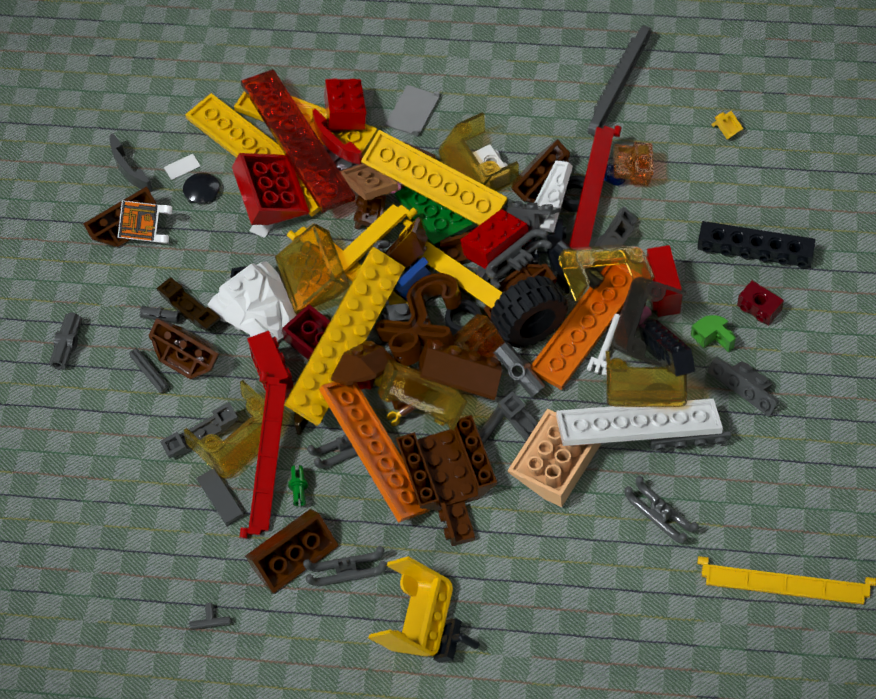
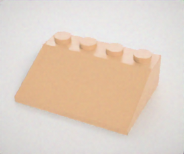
(548, 465)

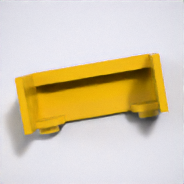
(425, 613)

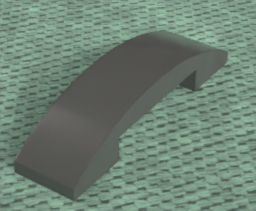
(136, 178)
(517, 415)
(218, 423)

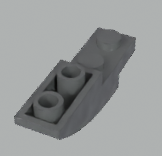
(617, 231)

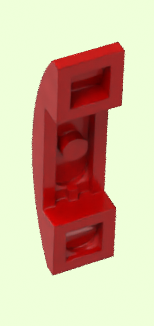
(347, 152)

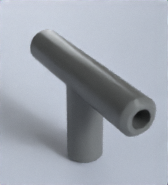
(210, 621)

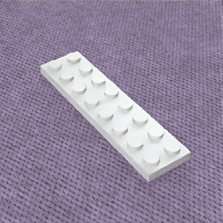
(637, 423)

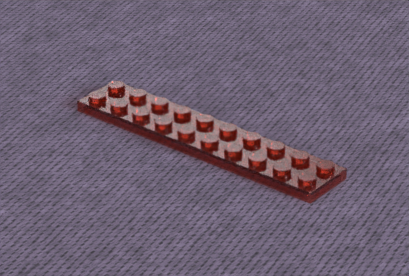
(298, 141)

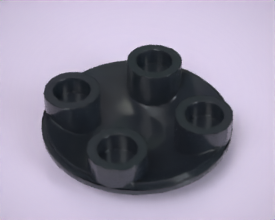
(201, 188)

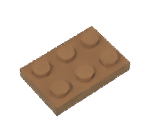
(368, 182)

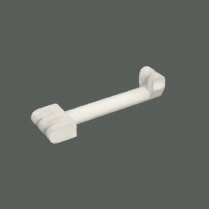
(600, 362)

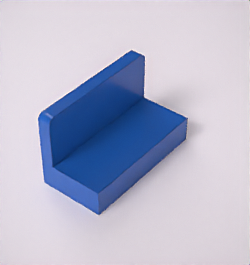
(412, 275)

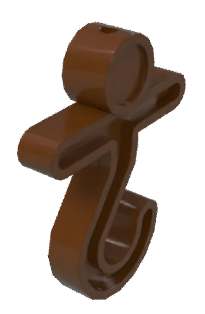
(409, 337)

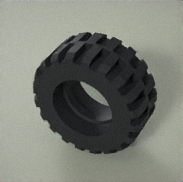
(529, 311)

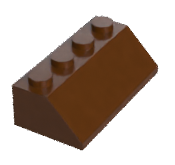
(460, 369)
(283, 554)

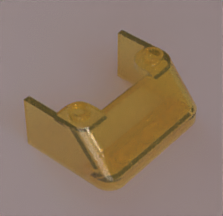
(457, 155)
(577, 259)
(642, 385)
(434, 398)
(238, 448)

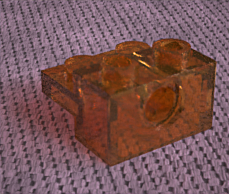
(634, 162)
(479, 336)

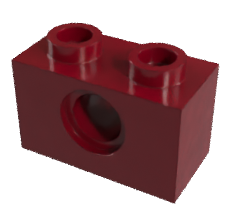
(754, 294)

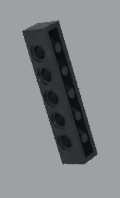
(764, 242)
(667, 347)

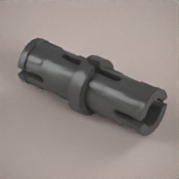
(161, 313)

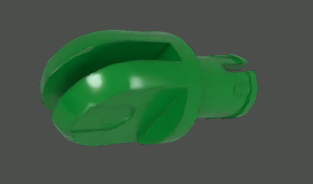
(298, 486)

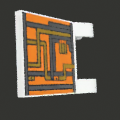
(140, 221)

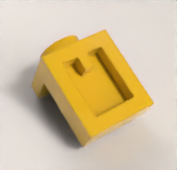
(727, 124)

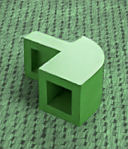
(713, 328)

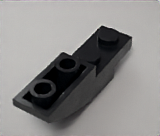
(560, 232)

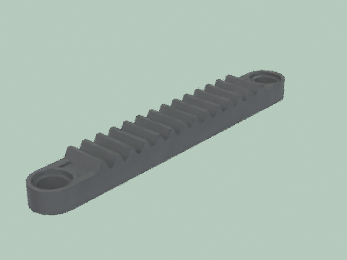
(619, 78)

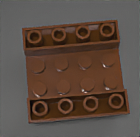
(447, 465)

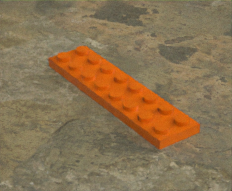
(583, 327)
(373, 447)

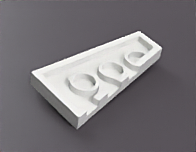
(553, 193)

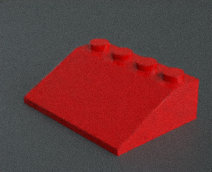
(269, 188)

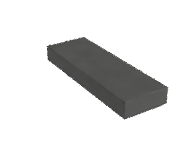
(220, 497)

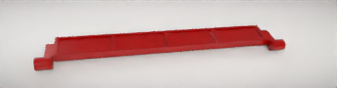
(593, 185)
(267, 456)

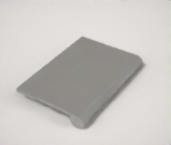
(412, 110)

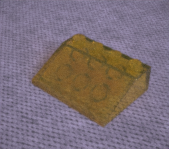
(312, 269)

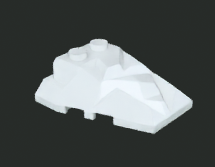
(254, 301)

